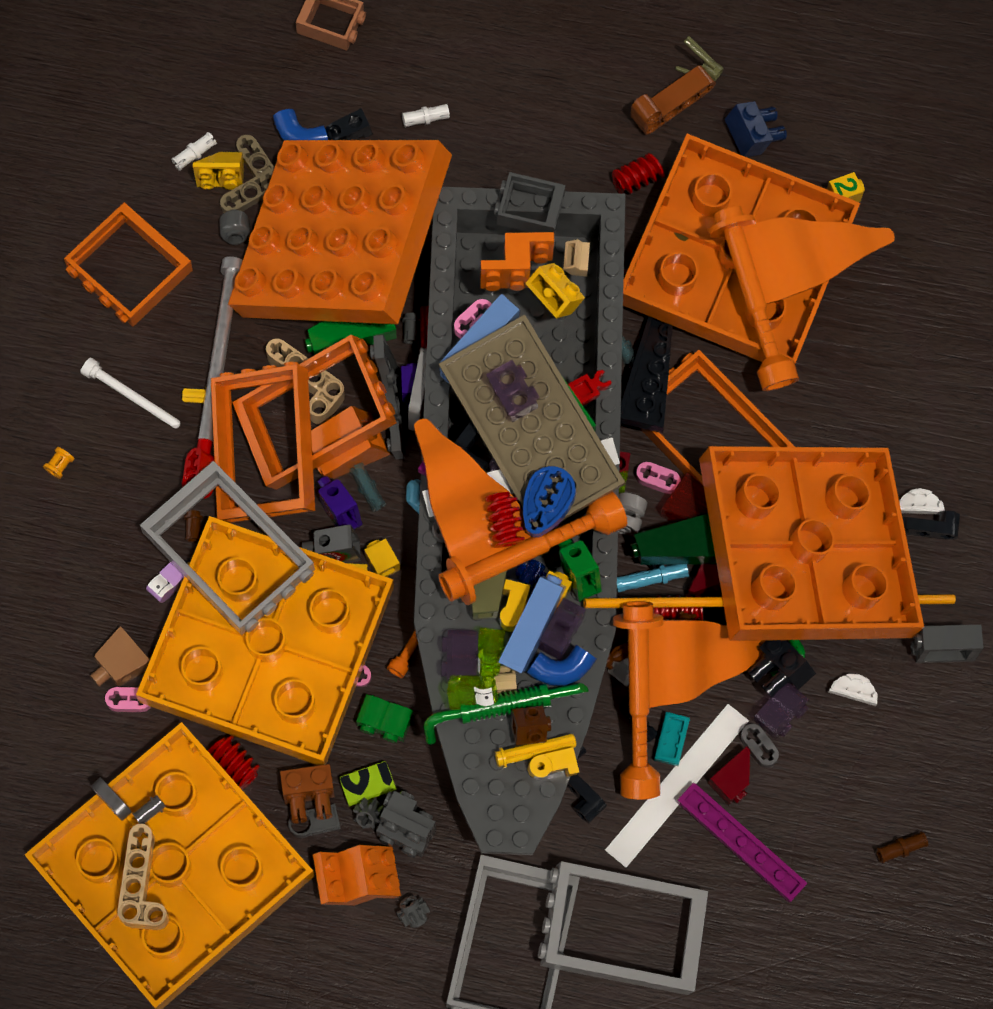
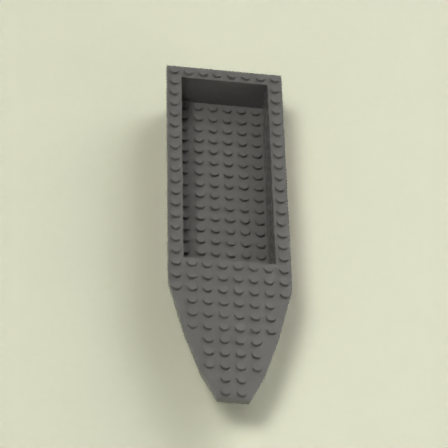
(506, 805)

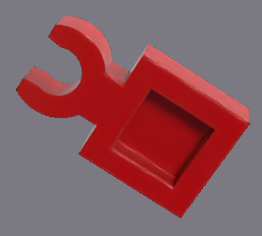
(588, 389)

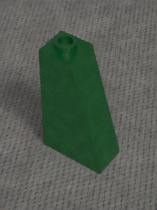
(676, 543)

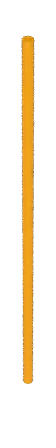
(717, 601)

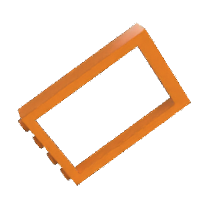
(730, 393)
(256, 432)
(224, 444)

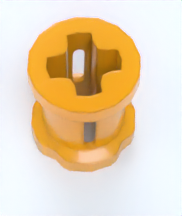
(52, 467)

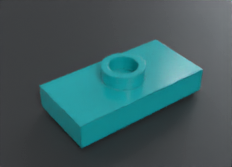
(672, 739)

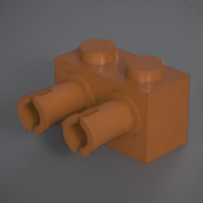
(308, 785)

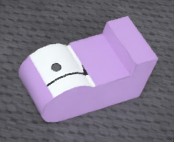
(165, 583)

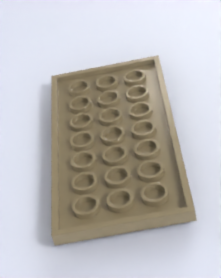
(549, 435)

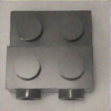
(406, 806)
(403, 833)

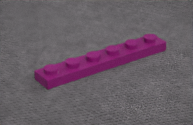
(742, 842)

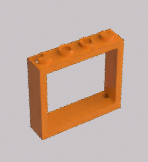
(127, 215)

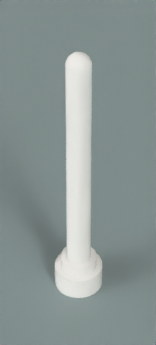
(92, 369)

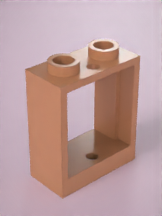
(308, 11)

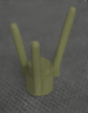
(712, 67)

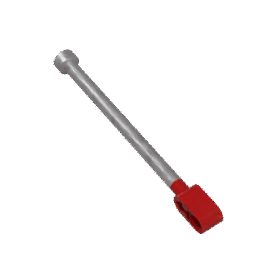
(200, 457)

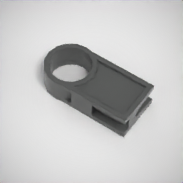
(318, 826)

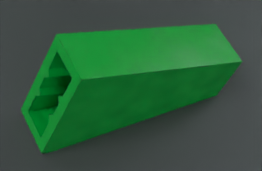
(328, 333)

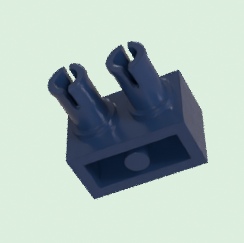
(750, 130)

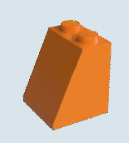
(340, 427)

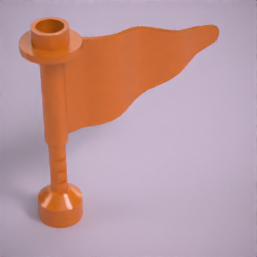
(783, 260)
(458, 503)
(671, 666)

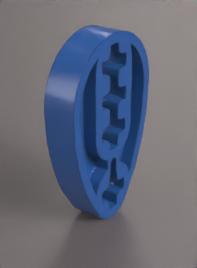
(561, 502)

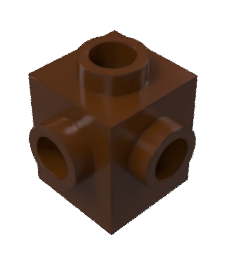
(530, 725)

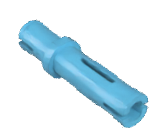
(658, 575)

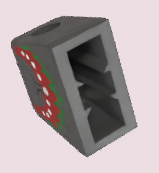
(337, 543)

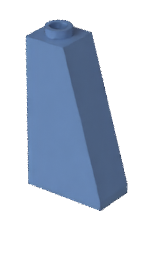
(494, 318)
(532, 623)

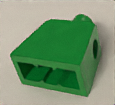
(580, 568)

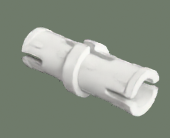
(425, 115)
(194, 151)

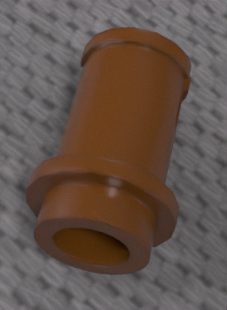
(193, 521)

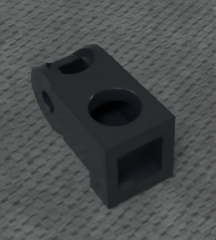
(349, 127)

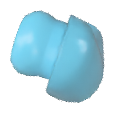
(413, 494)

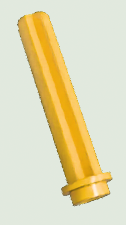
(529, 751)

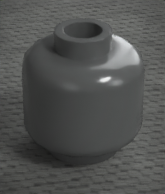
(234, 226)

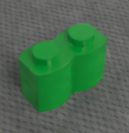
(384, 718)

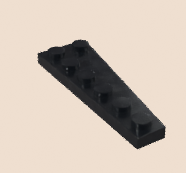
(647, 385)

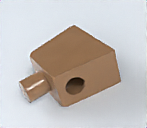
(119, 660)

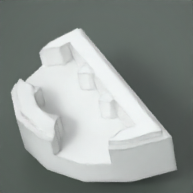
(920, 502)
(856, 688)

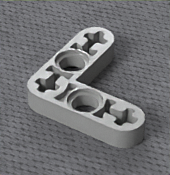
(416, 404)

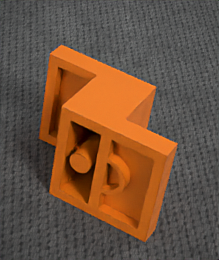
(515, 268)
(356, 875)

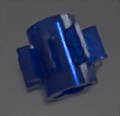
(530, 572)

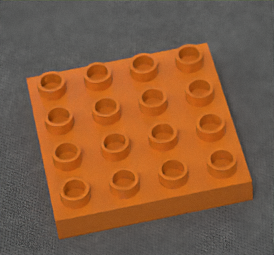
(340, 230)
(695, 279)
(810, 543)

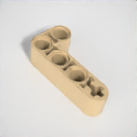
(318, 389)
(139, 875)

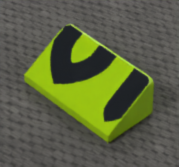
(367, 783)

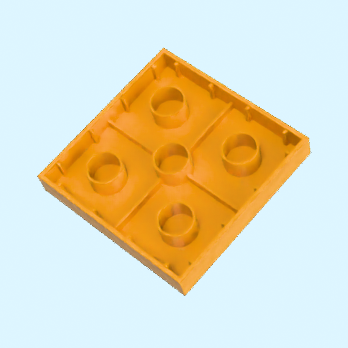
(290, 674)
(212, 866)

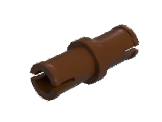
(902, 847)

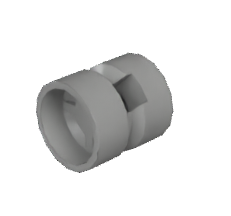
(635, 509)

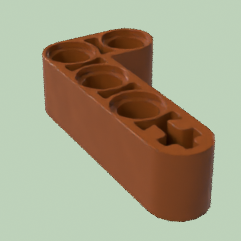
(656, 111)

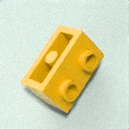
(555, 290)

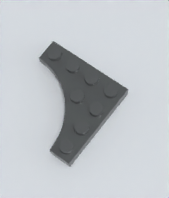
(391, 378)

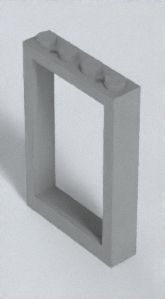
(186, 499)
(514, 873)
(552, 929)

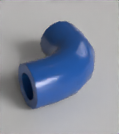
(290, 129)
(564, 671)

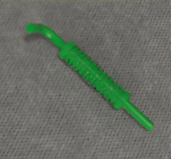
(505, 703)

